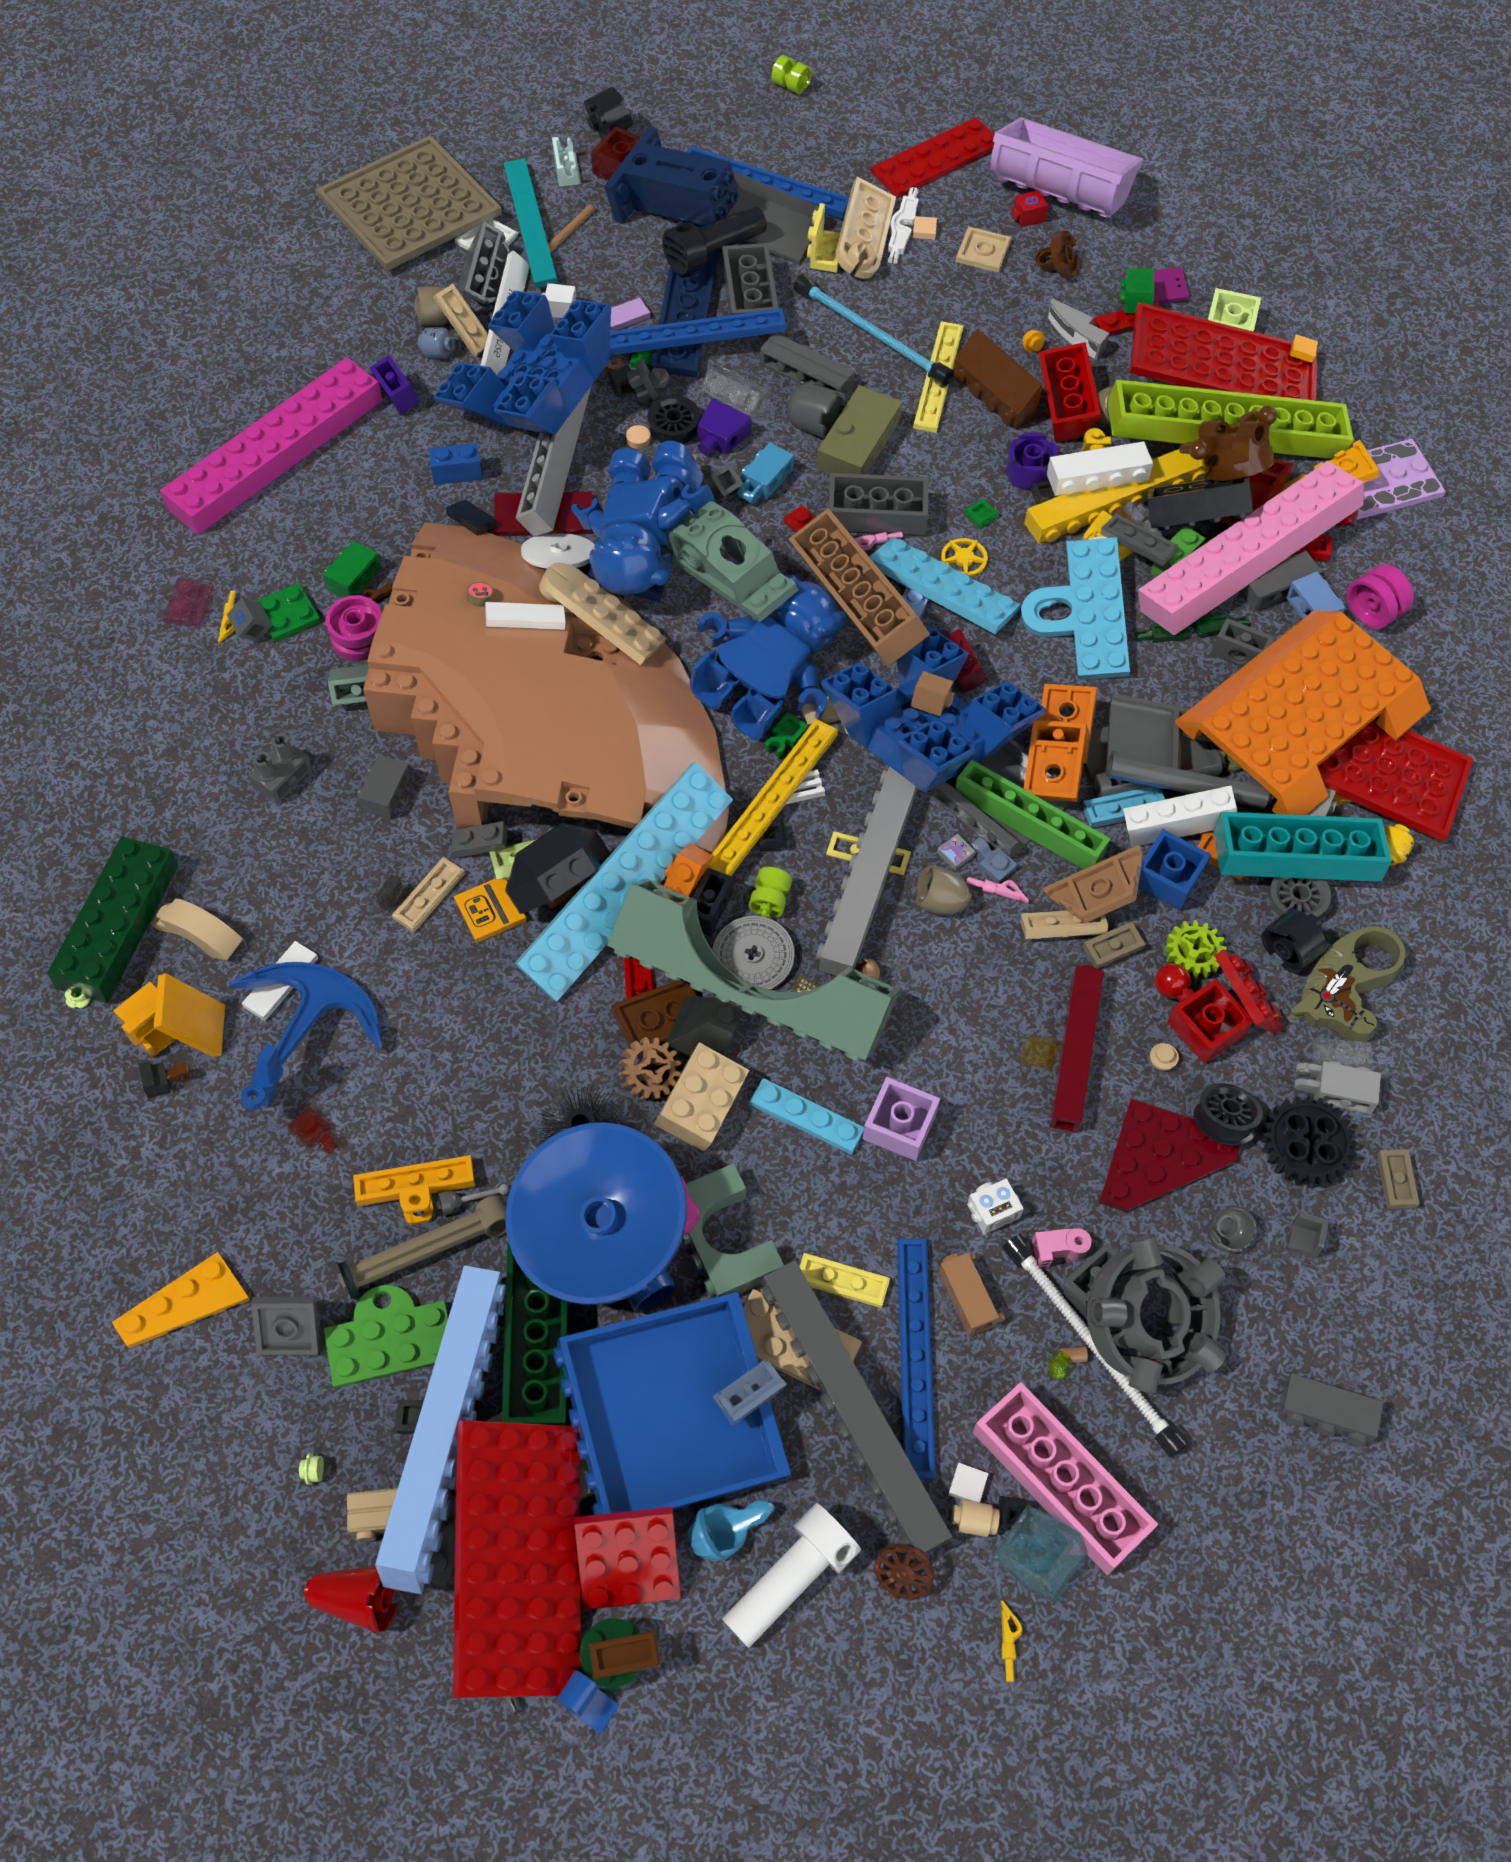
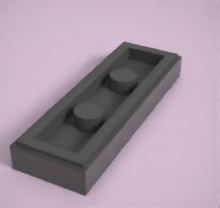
(1139, 539)

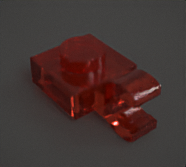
(312, 1128)

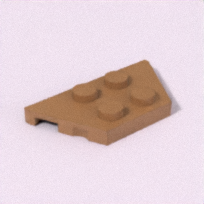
(1100, 886)

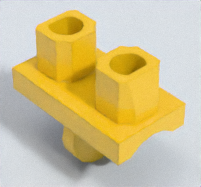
(1095, 439)

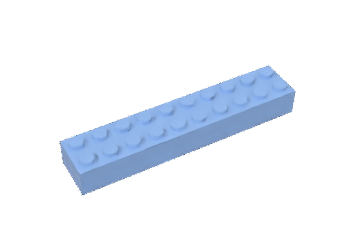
(432, 1458)

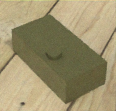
(859, 433)

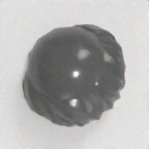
(1232, 1229)

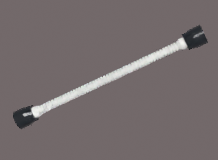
(1167, 1436)

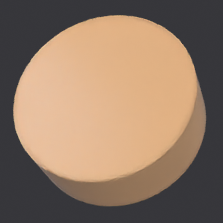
(638, 437)

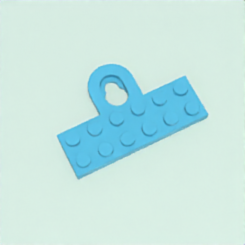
(1096, 609)

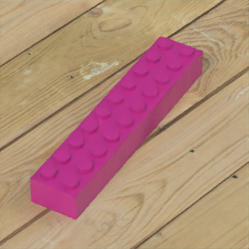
(271, 445)

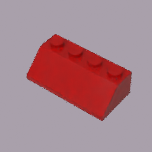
(1069, 390)

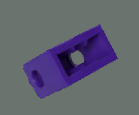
(722, 428)

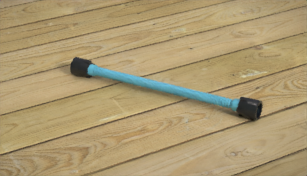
(936, 371)

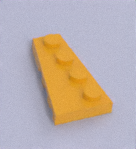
(1353, 461)
(193, 1296)

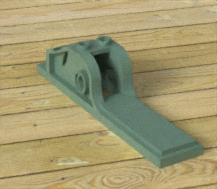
(751, 586)

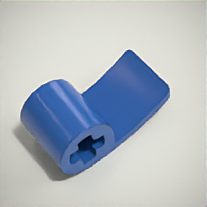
(587, 1702)

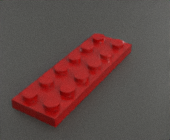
(935, 157)

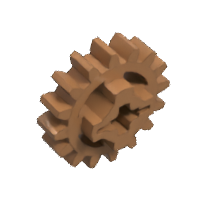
(651, 1079)

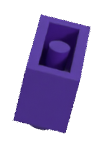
(394, 384)

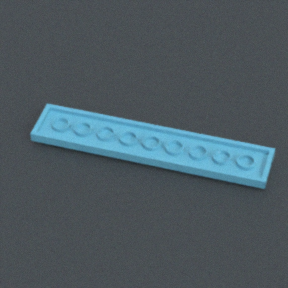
(590, 916)

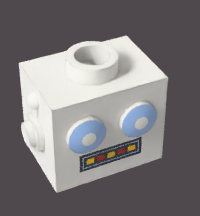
(994, 1205)

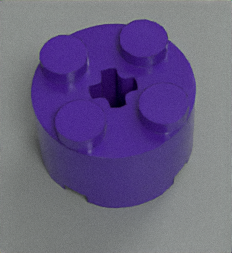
(1029, 459)

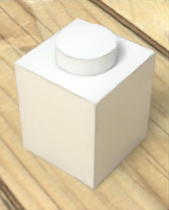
(560, 298)

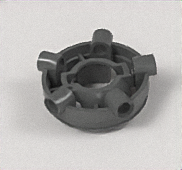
(1118, 1321)

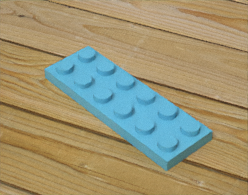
(944, 585)

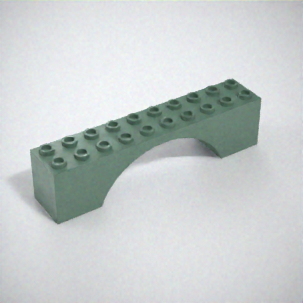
(666, 934)

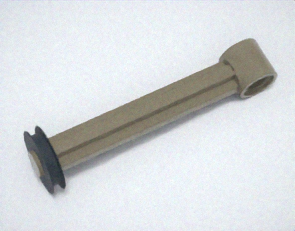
(487, 1219)

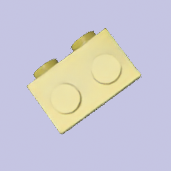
(823, 244)

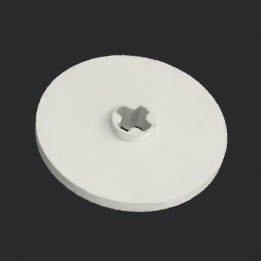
(557, 548)

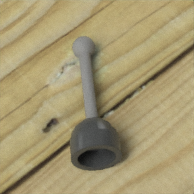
(451, 1201)

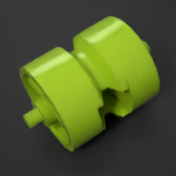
(791, 74)
(770, 892)

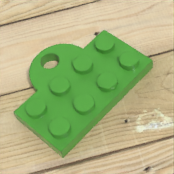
(385, 1339)

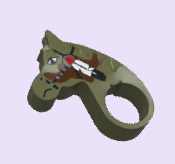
(1334, 984)

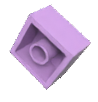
(901, 1118)

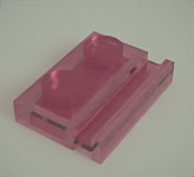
(188, 602)

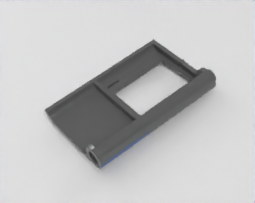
(1147, 751)

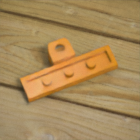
(414, 1185)

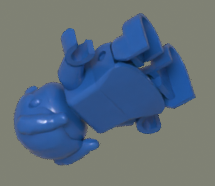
(641, 516)
(768, 658)

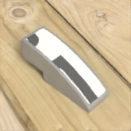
(1077, 328)

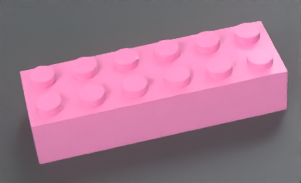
(1064, 1477)

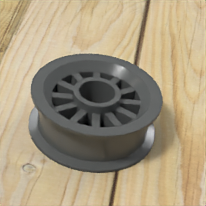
(1314, 892)

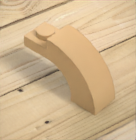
(198, 927)

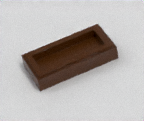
(624, 1655)

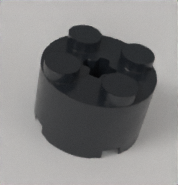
(607, 112)
(1295, 939)

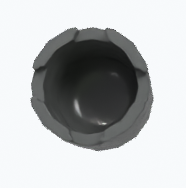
(815, 408)

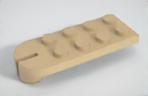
(864, 229)
(601, 611)

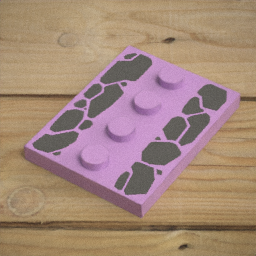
(1402, 481)

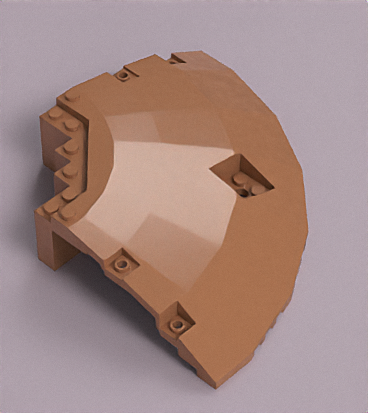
(527, 708)

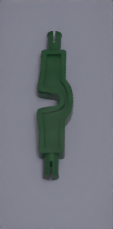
(1204, 628)

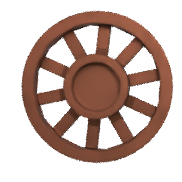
(903, 1571)

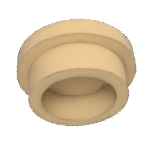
(1164, 1056)

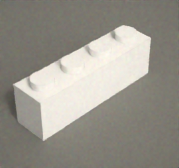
(1099, 468)
(1178, 815)

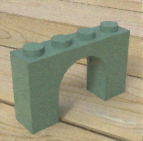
(726, 1272)

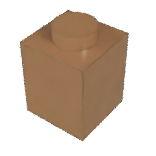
(932, 694)

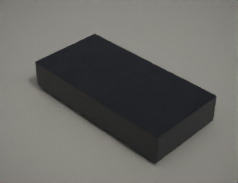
(471, 517)

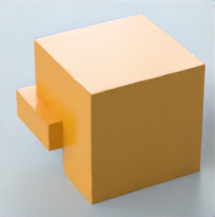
(138, 1021)

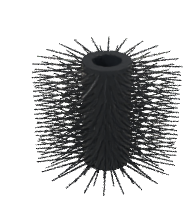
(578, 1116)

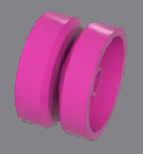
(1380, 596)
(353, 626)

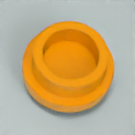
(1033, 341)

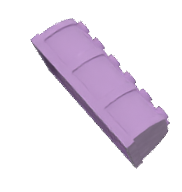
(1063, 166)

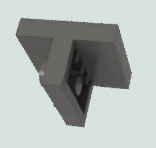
(287, 1325)

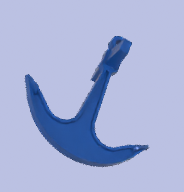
(320, 991)

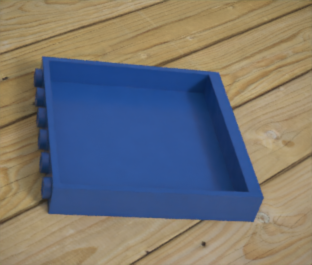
(650, 1412)

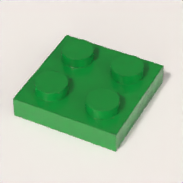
(289, 612)

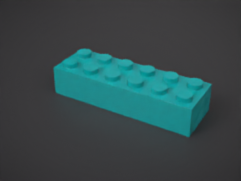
(1301, 846)

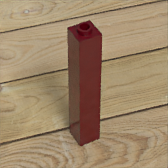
(1076, 1049)

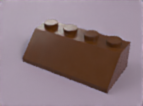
(998, 380)

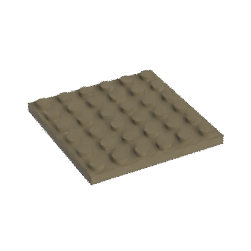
(409, 202)

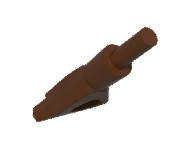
(378, 595)

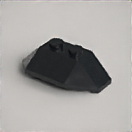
(554, 865)

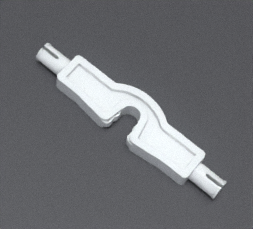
(899, 232)

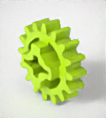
(1181, 951)

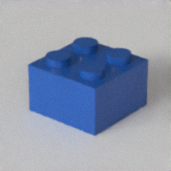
(1172, 869)

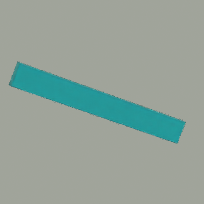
(530, 223)

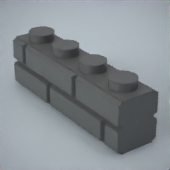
(805, 365)

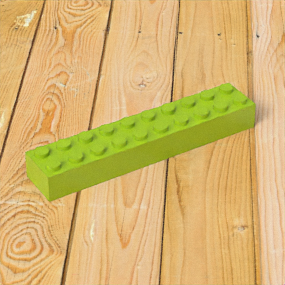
(1176, 413)

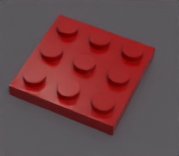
(627, 1558)

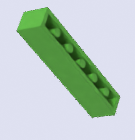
(1032, 816)

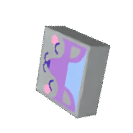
(956, 851)

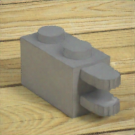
(1341, 1085)

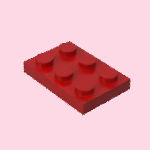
(1249, 991)

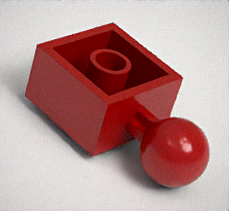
(1203, 1019)

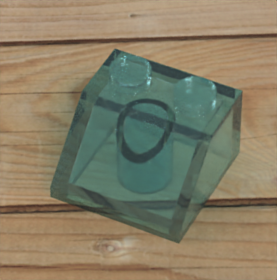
(1041, 1553)

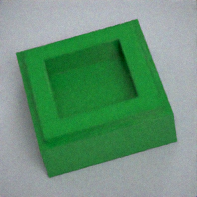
(981, 513)

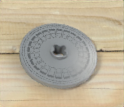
(772, 946)

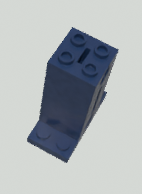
(671, 184)

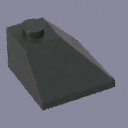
(703, 1021)

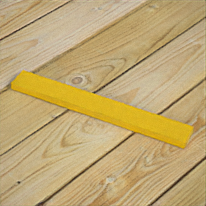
(772, 797)

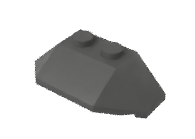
(484, 264)

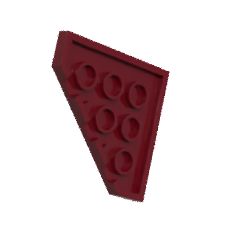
(1158, 1155)

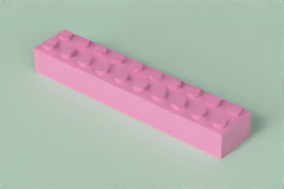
(1251, 547)

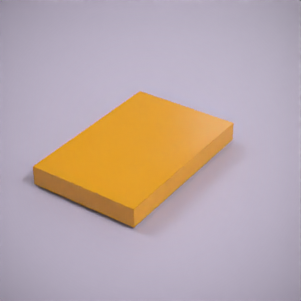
(189, 1015)

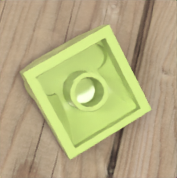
(1234, 309)

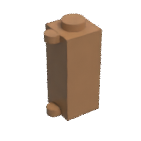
(968, 1293)

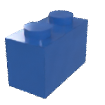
(455, 463)

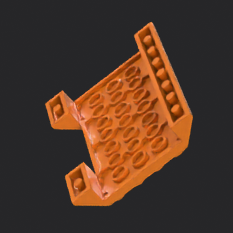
(1305, 703)

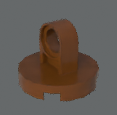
(1061, 255)

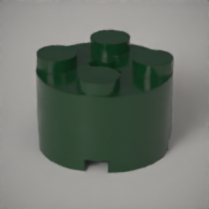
(603, 1631)

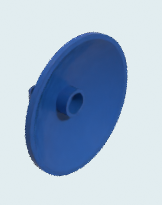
(598, 1216)

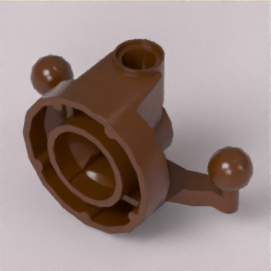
(1234, 448)

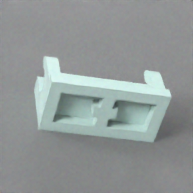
(566, 163)

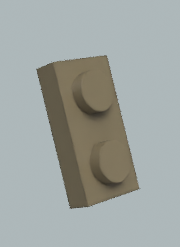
(1113, 945)
(1397, 1179)

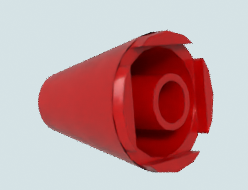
(353, 1596)

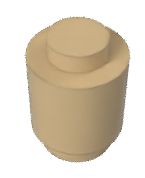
(975, 1518)

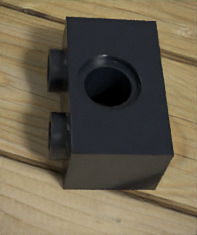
(712, 898)

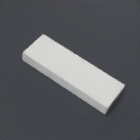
(524, 615)
(266, 999)

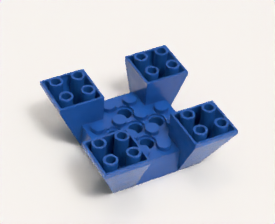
(544, 374)
(918, 743)

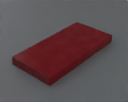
(566, 522)

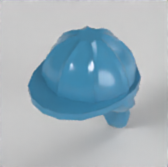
(722, 1529)

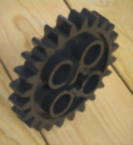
(1282, 1138)

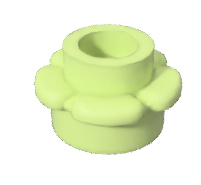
(73, 1001)
(311, 1469)

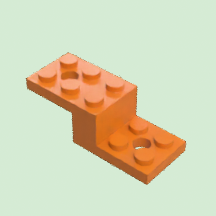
(1060, 742)

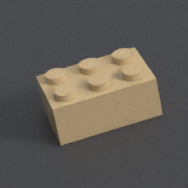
(701, 1097)

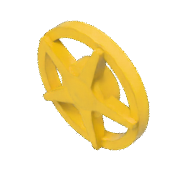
(964, 556)

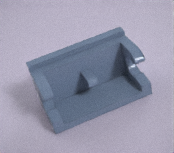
(749, 1392)

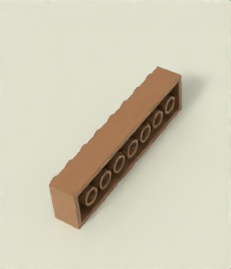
(859, 587)

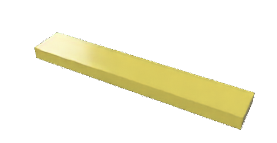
(933, 394)

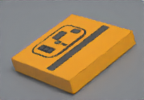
(488, 910)

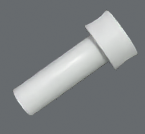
(821, 1545)

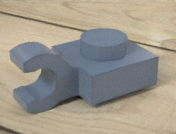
(994, 864)

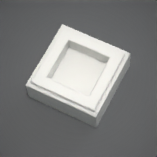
(968, 1483)

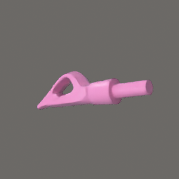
(879, 538)
(1000, 889)

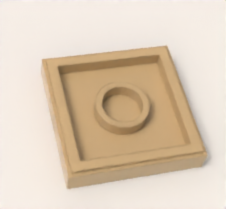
(983, 249)

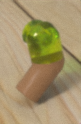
(1063, 1358)

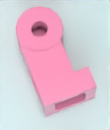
(1060, 1244)

